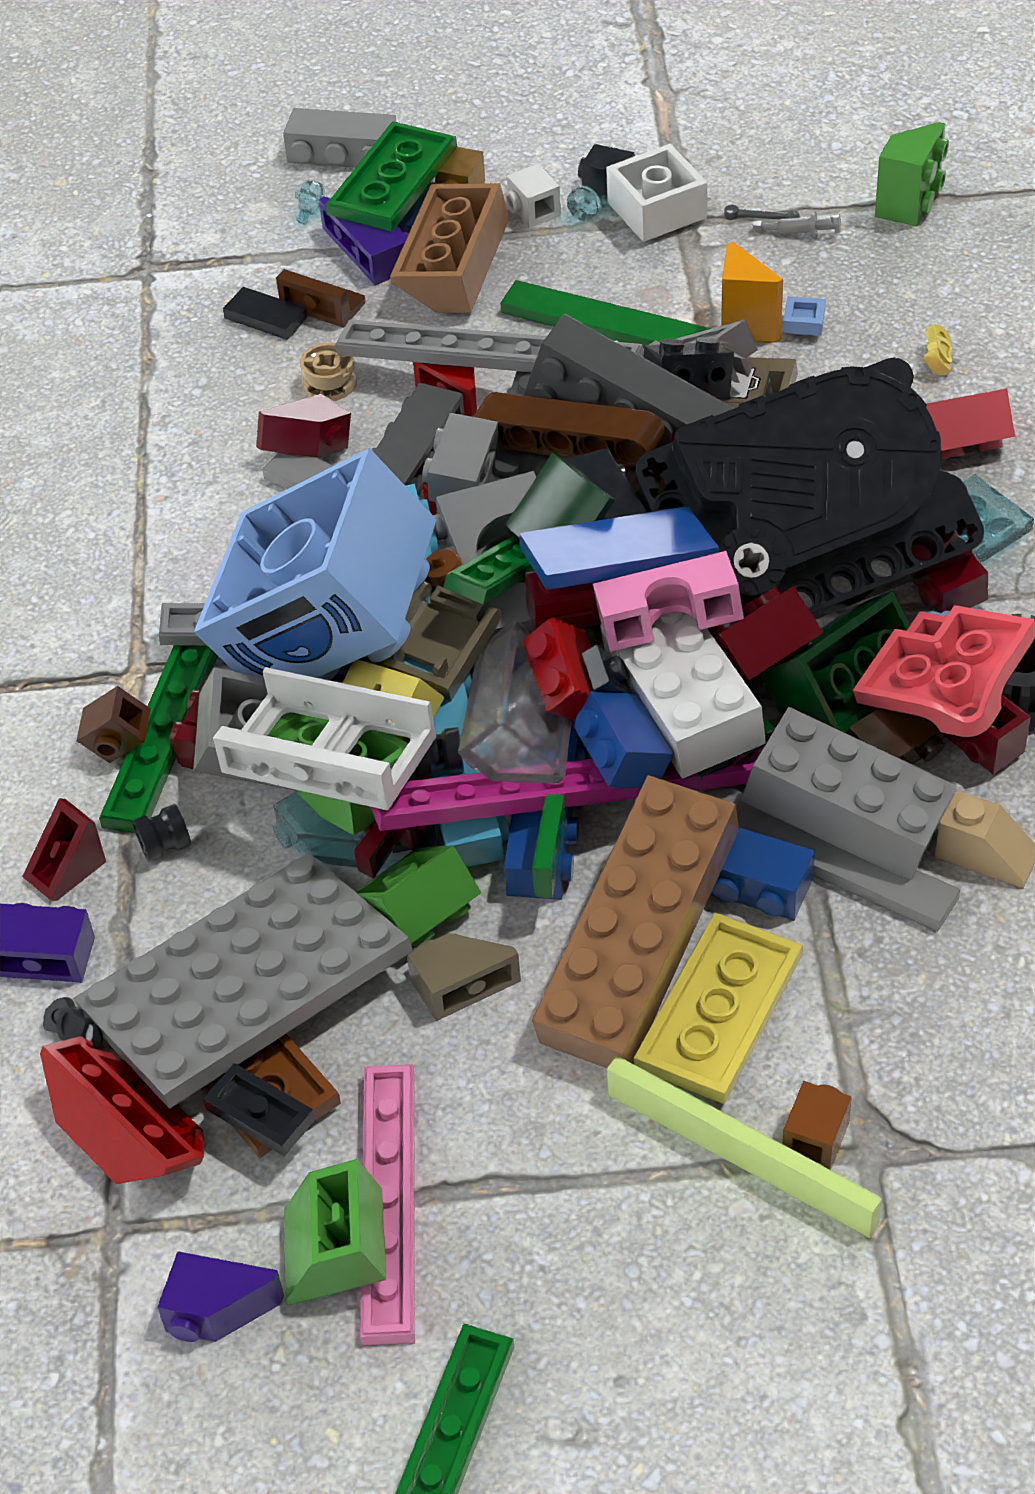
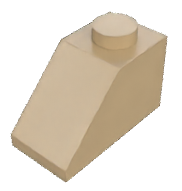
(984, 840)

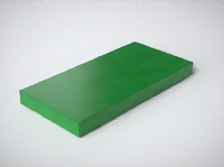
(391, 176)

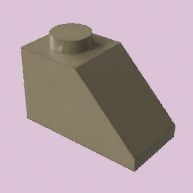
(461, 971)

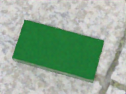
(549, 845)

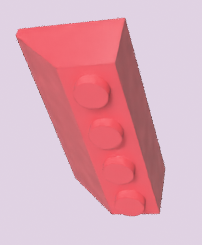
(971, 421)

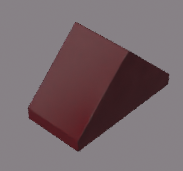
(65, 852)

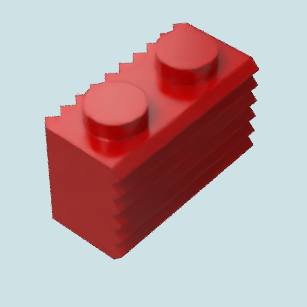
(560, 666)

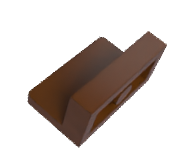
(320, 298)

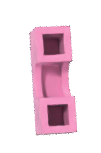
(696, 587)

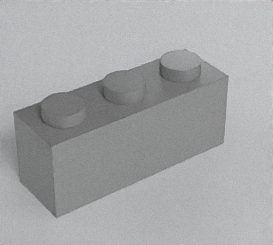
(332, 136)

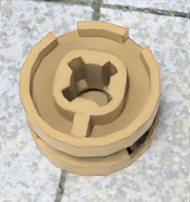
(327, 370)

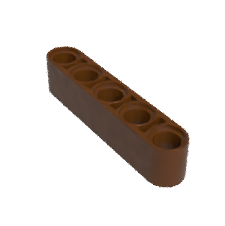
(571, 427)

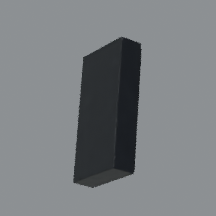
(265, 312)

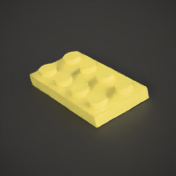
(718, 1007)

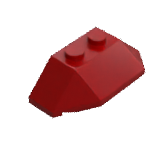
(117, 1114)

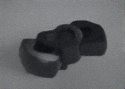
(70, 1022)

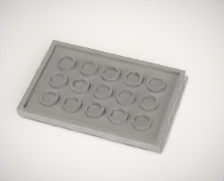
(241, 978)

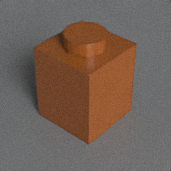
(818, 1122)

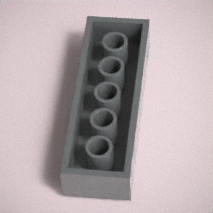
(593, 369)

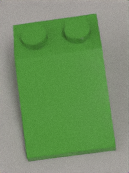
(371, 744)

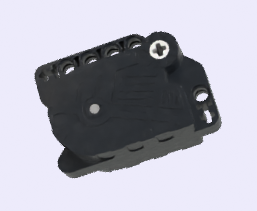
(820, 486)

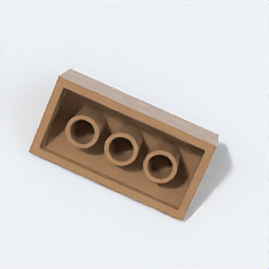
(452, 245)

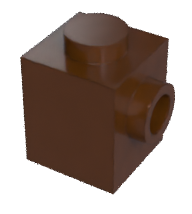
(113, 724)

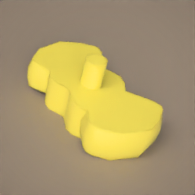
(939, 350)

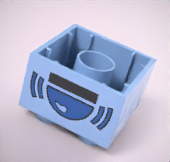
(320, 574)

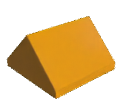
(752, 294)

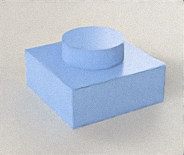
(804, 316)

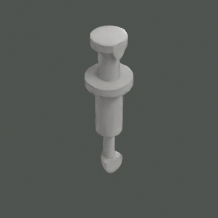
(801, 225)

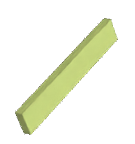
(744, 1147)

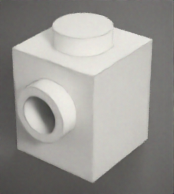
(533, 195)

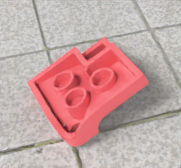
(948, 668)

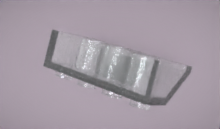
(505, 721)

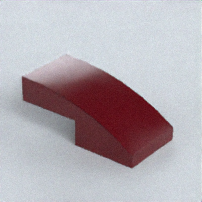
(378, 845)

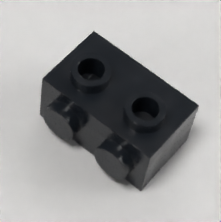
(699, 363)

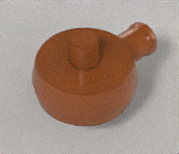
(440, 564)

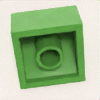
(422, 891)

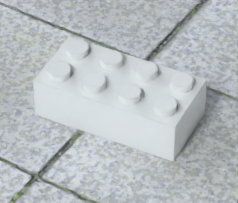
(693, 694)

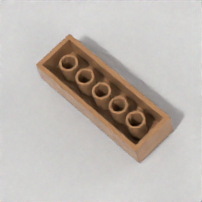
(637, 923)

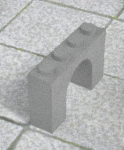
(475, 522)

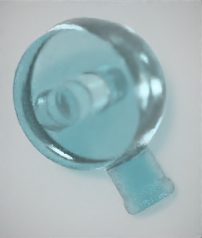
(308, 200)
(585, 203)

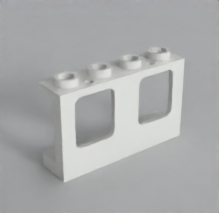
(327, 765)

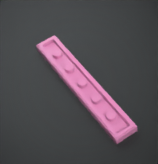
(390, 1160)

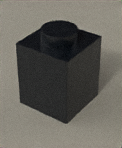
(594, 166)

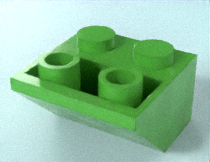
(911, 173)
(334, 1233)

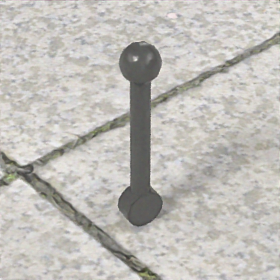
(732, 212)

